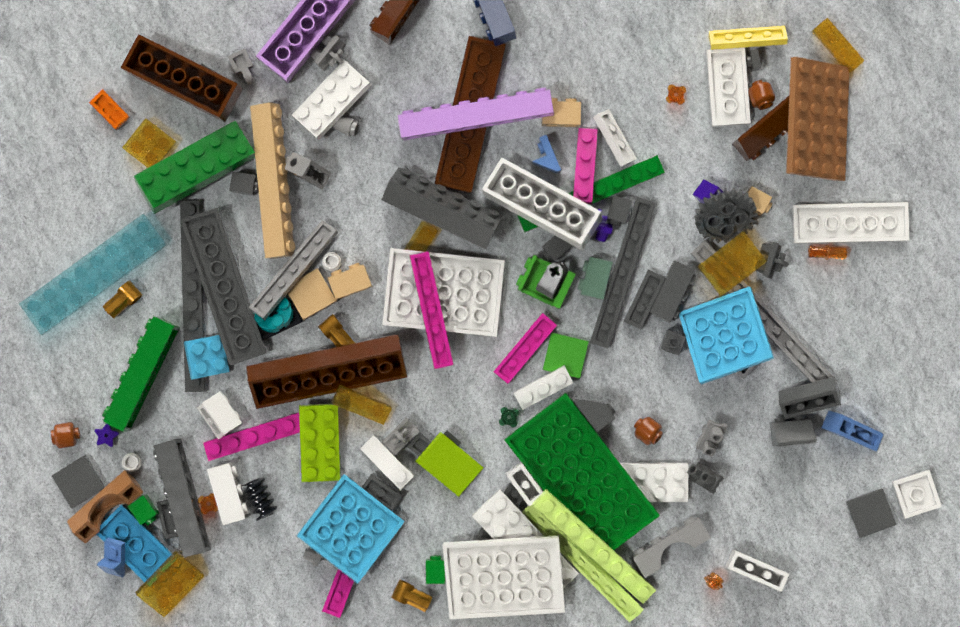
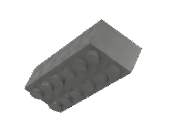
(441, 207)

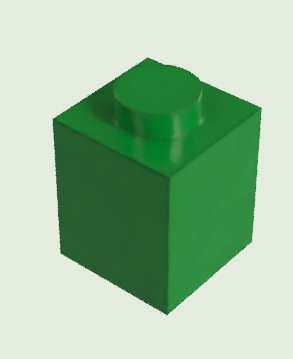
(144, 510)
(435, 570)

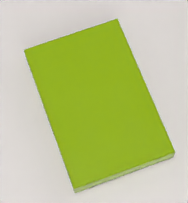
(449, 464)

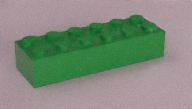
(194, 167)
(141, 374)

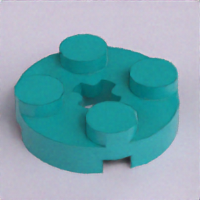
(278, 321)

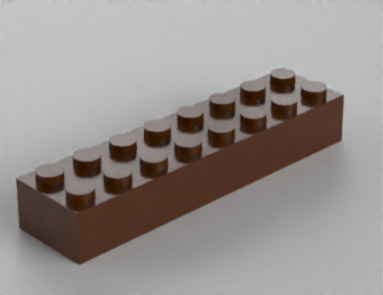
(325, 370)

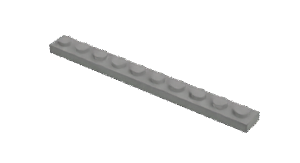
(776, 330)

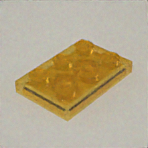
(732, 263)
(169, 584)

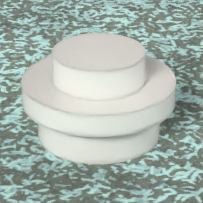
(331, 261)
(131, 462)

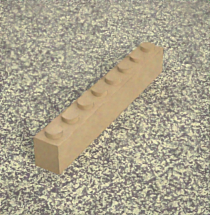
(272, 180)

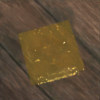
(149, 144)

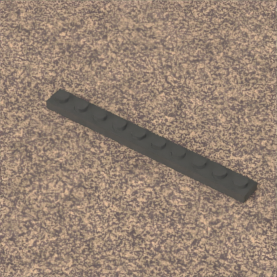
(192, 296)

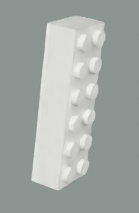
(542, 204)

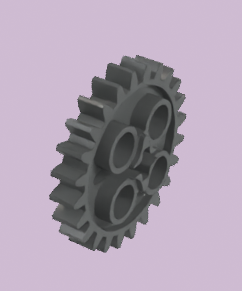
(725, 215)

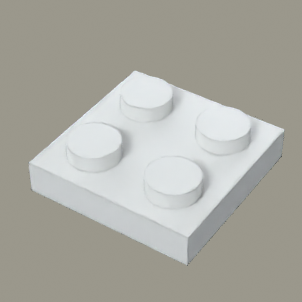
(916, 494)

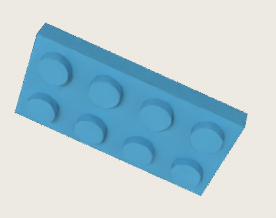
(142, 549)

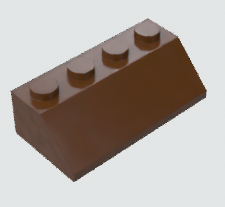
(392, 19)
(764, 132)

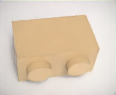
(566, 114)
(349, 281)

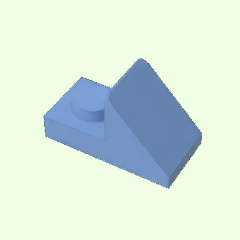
(549, 161)
(114, 557)

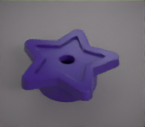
(106, 440)

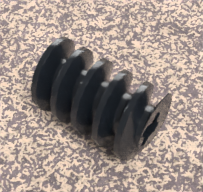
(259, 498)

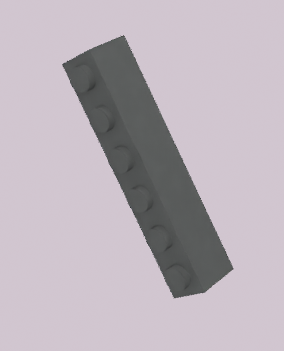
(181, 498)

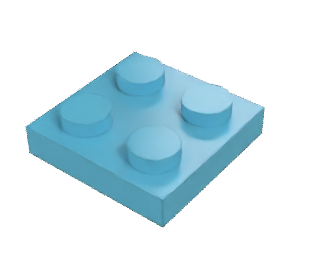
(206, 357)

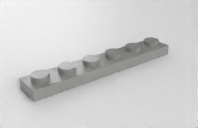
(293, 270)

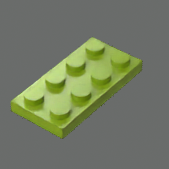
(319, 442)

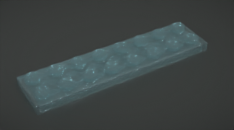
(92, 274)

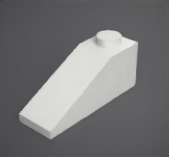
(387, 462)

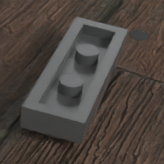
(644, 299)

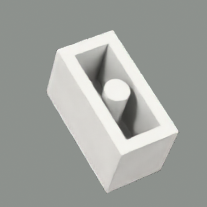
(219, 415)
(524, 483)

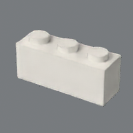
(228, 493)
(757, 570)

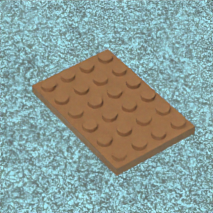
(817, 119)

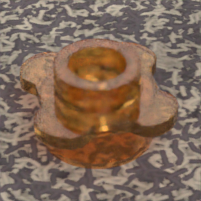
(671, 98)
(204, 507)
(714, 581)

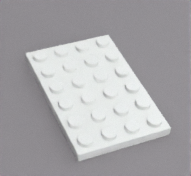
(466, 290)
(504, 577)

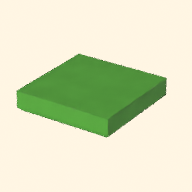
(565, 351)

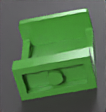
(535, 270)

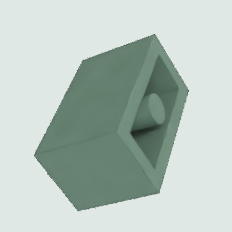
(595, 278)

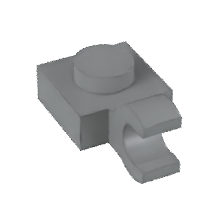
(241, 64)

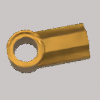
(126, 296)
(334, 330)
(407, 594)

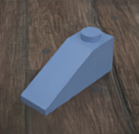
(852, 430)

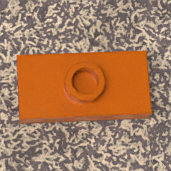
(109, 109)

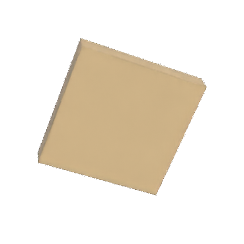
(311, 294)

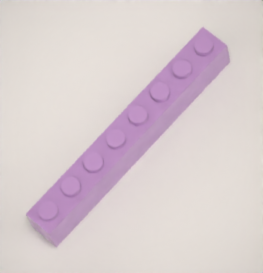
(476, 114)

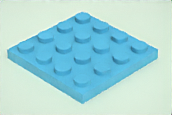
(726, 335)
(350, 528)

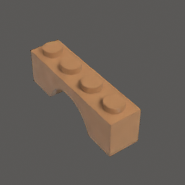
(87, 520)

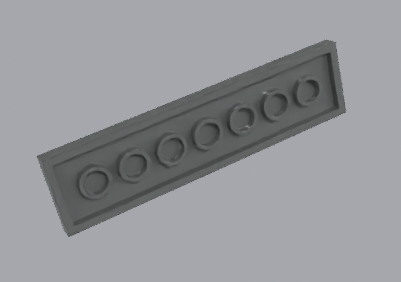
(223, 286)

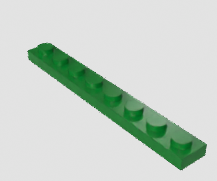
(616, 183)

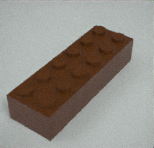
(181, 78)

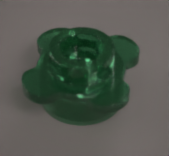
(512, 421)

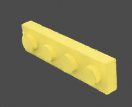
(748, 37)

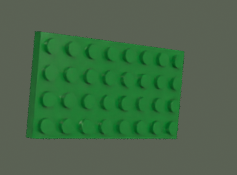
(581, 472)

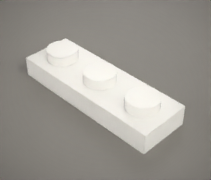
(614, 138)
(543, 387)

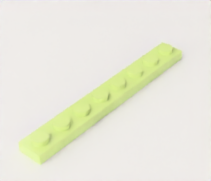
(594, 546)
(586, 566)

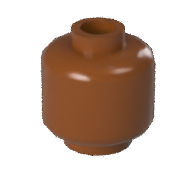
(761, 95)
(648, 431)
(65, 435)

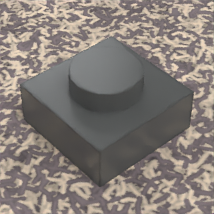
(753, 60)

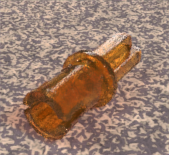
(827, 252)

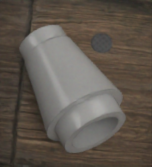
(348, 126)

